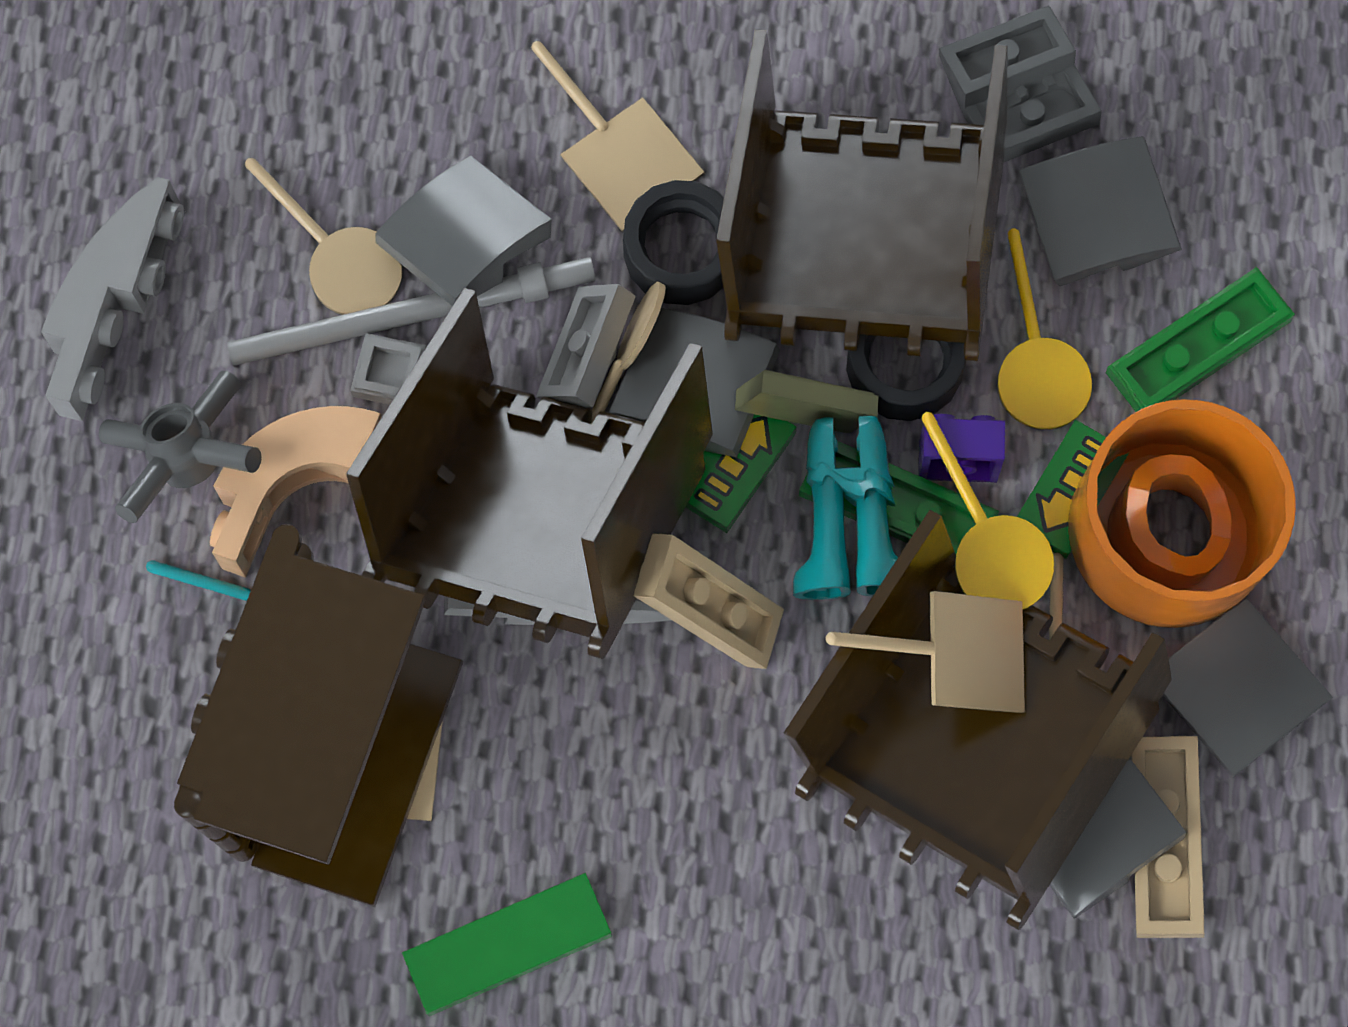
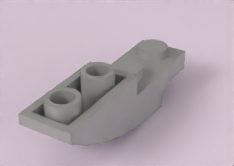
(112, 273)

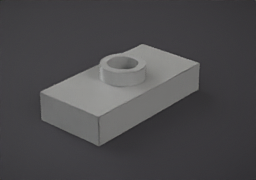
(587, 344)

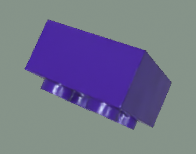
(975, 443)

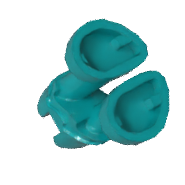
(867, 488)

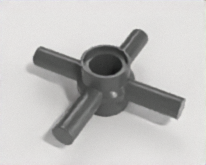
(179, 446)

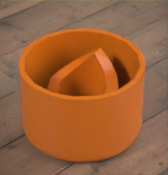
(1225, 470)

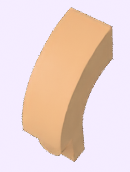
(295, 453)

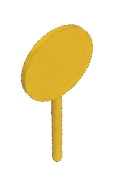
(1043, 378)
(1000, 553)

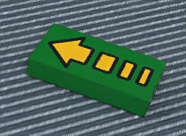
(732, 480)
(1051, 498)

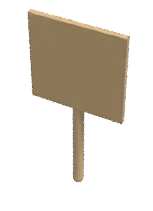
(623, 154)
(971, 648)

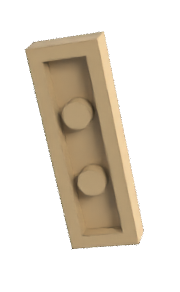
(708, 601)
(1172, 884)

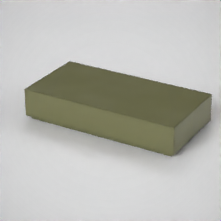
(804, 400)

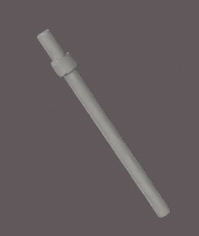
(530, 283)

